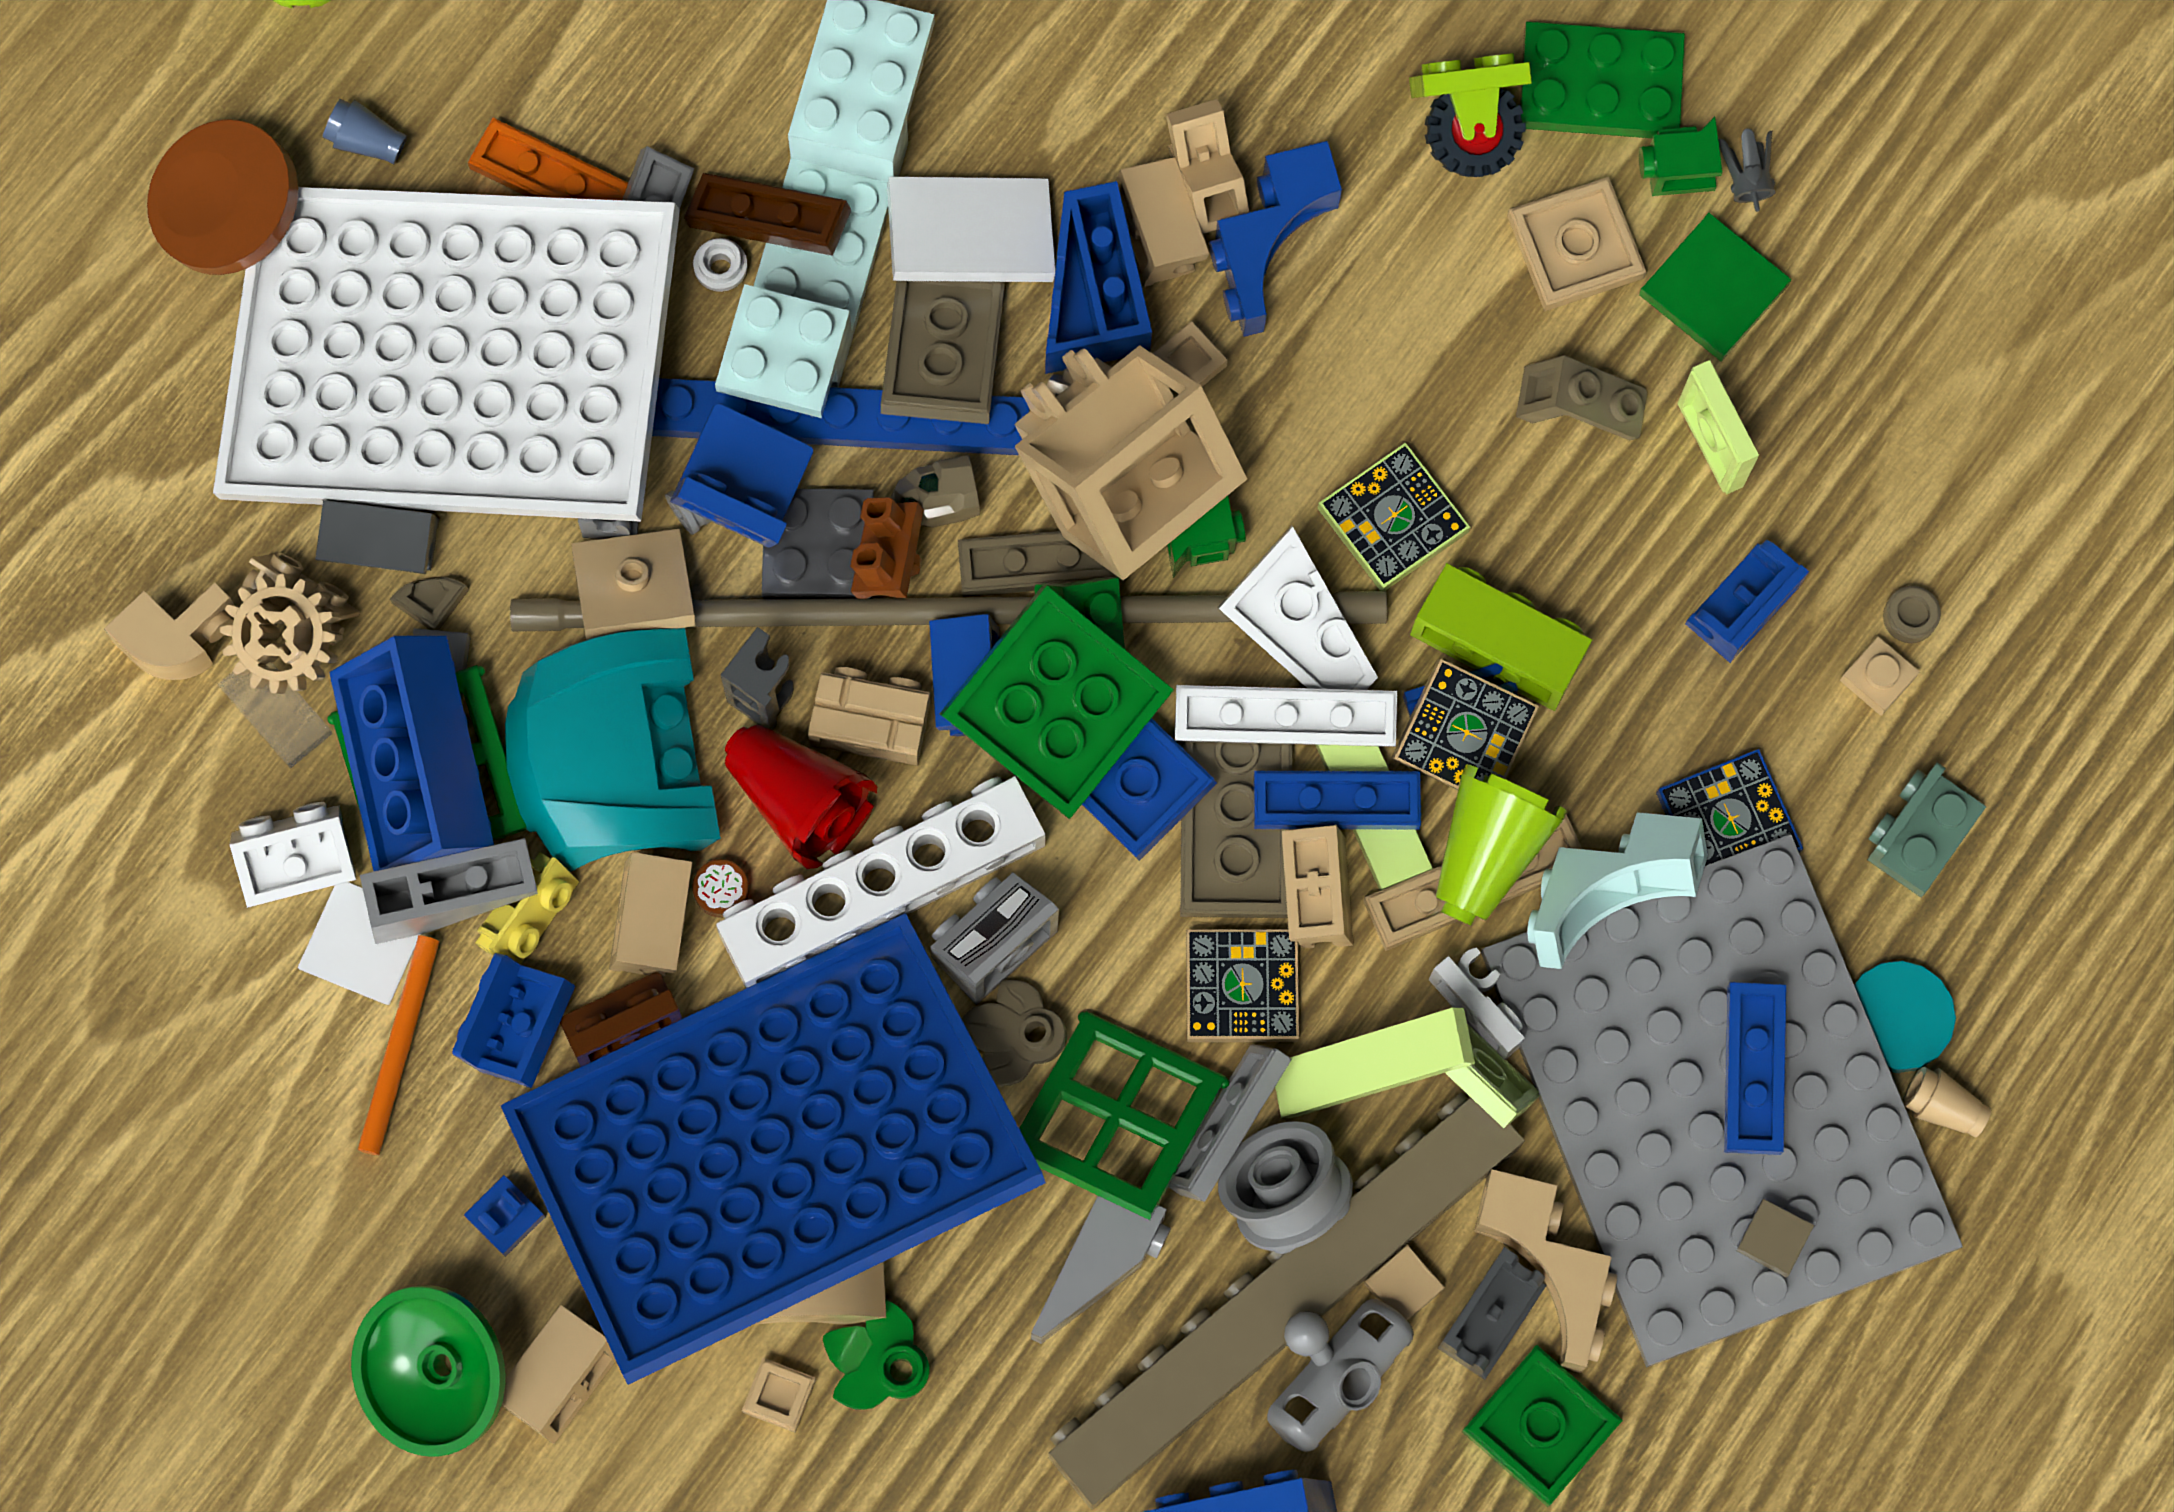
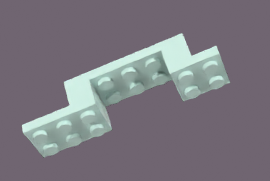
(843, 145)

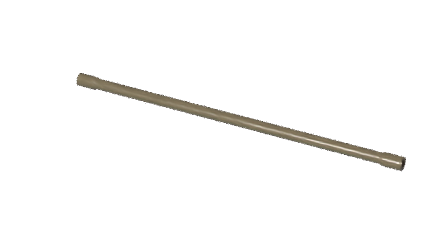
(558, 614)

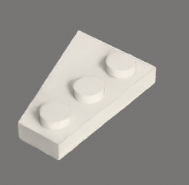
(1297, 620)

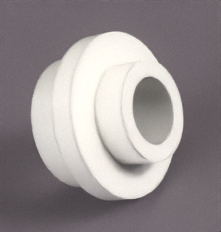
(720, 250)

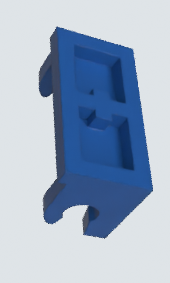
(1747, 599)
(956, 651)

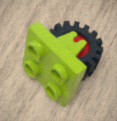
(1474, 121)

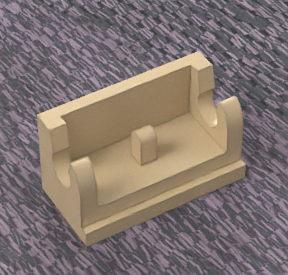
(1160, 221)
(1317, 886)
(650, 914)
(557, 1374)

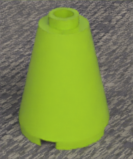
(1491, 843)

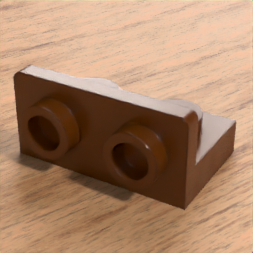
(620, 1018)

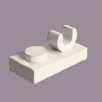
(1493, 1023)

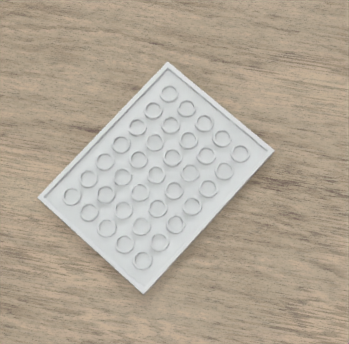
(452, 355)

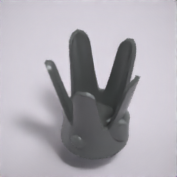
(1755, 181)

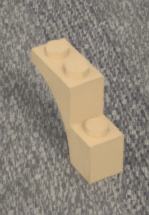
(1520, 1216)

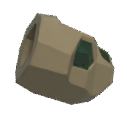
(943, 491)

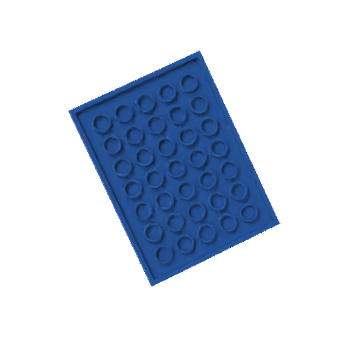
(770, 1147)

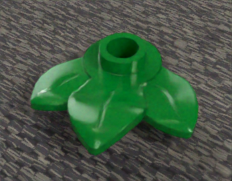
(868, 1356)

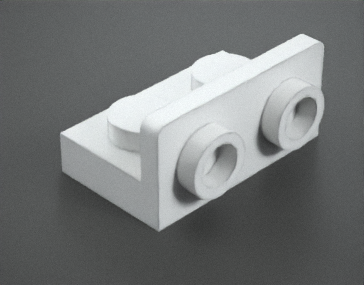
(291, 854)

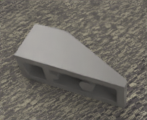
(446, 889)
(1104, 1255)

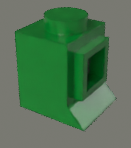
(1682, 160)
(1208, 538)

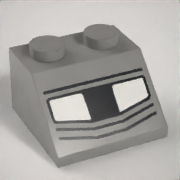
(994, 936)

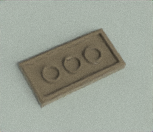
(1224, 860)

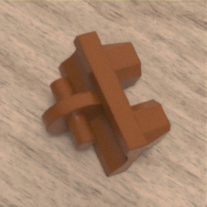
(887, 548)

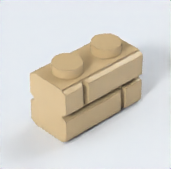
(870, 716)

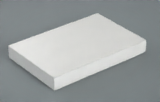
(970, 229)

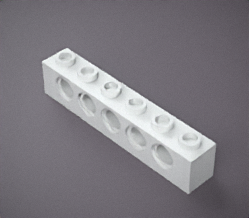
(915, 886)

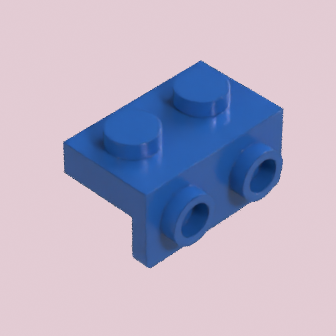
(512, 1021)

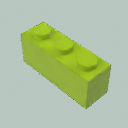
(1492, 627)

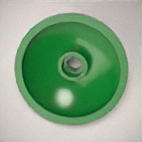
(404, 1374)

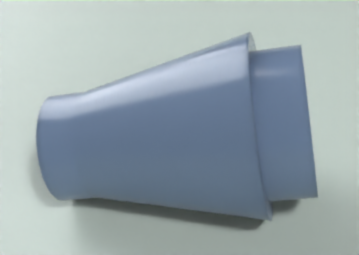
(363, 133)

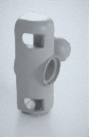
(1341, 1372)

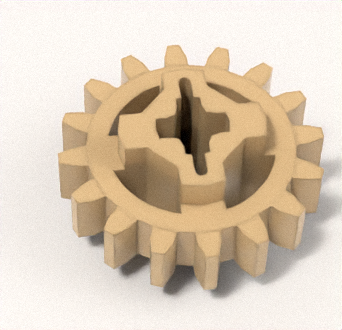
(263, 646)

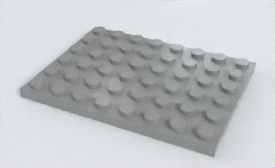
(1635, 1097)

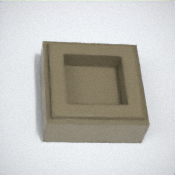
(1775, 1238)

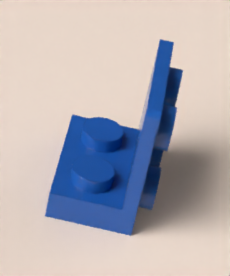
(742, 475)

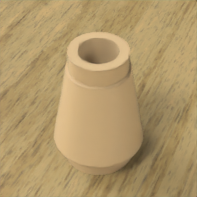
(1944, 1102)

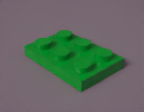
(1602, 80)

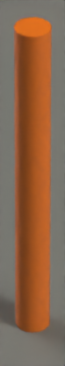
(398, 1045)

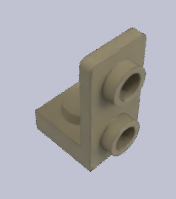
(1582, 392)

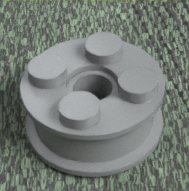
(1285, 1186)

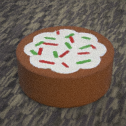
(719, 887)

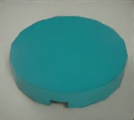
(1907, 1013)

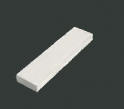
(1285, 715)

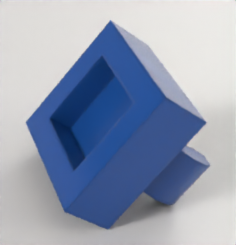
(504, 1215)

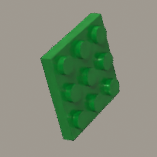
(1056, 701)

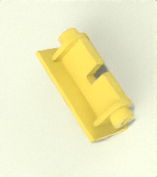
(518, 929)

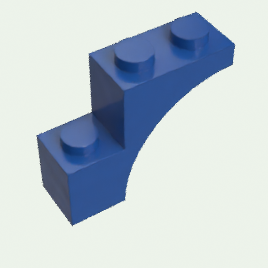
(1298, 188)

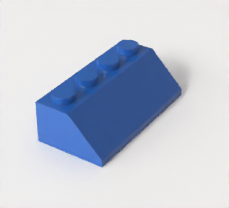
(410, 752)

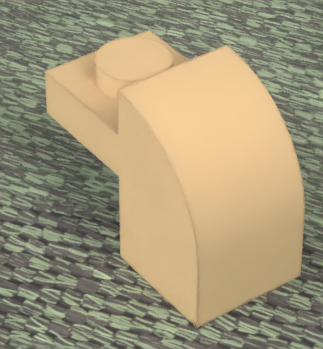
(1206, 163)
(166, 645)

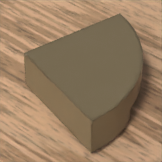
(430, 600)

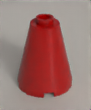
(800, 792)

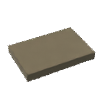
(943, 350)

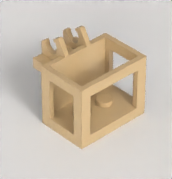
(1121, 457)

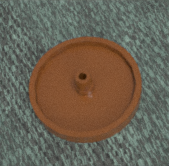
(222, 197)

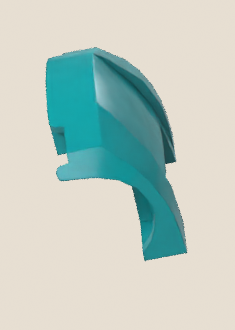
(608, 749)

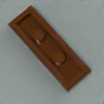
(767, 214)

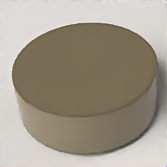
(1911, 614)

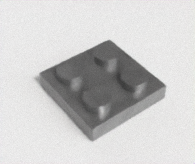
(815, 546)

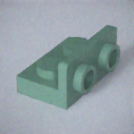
(1925, 831)

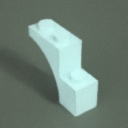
(1584, 886)

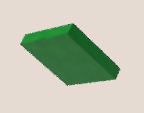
(1715, 287)
(1542, 1426)

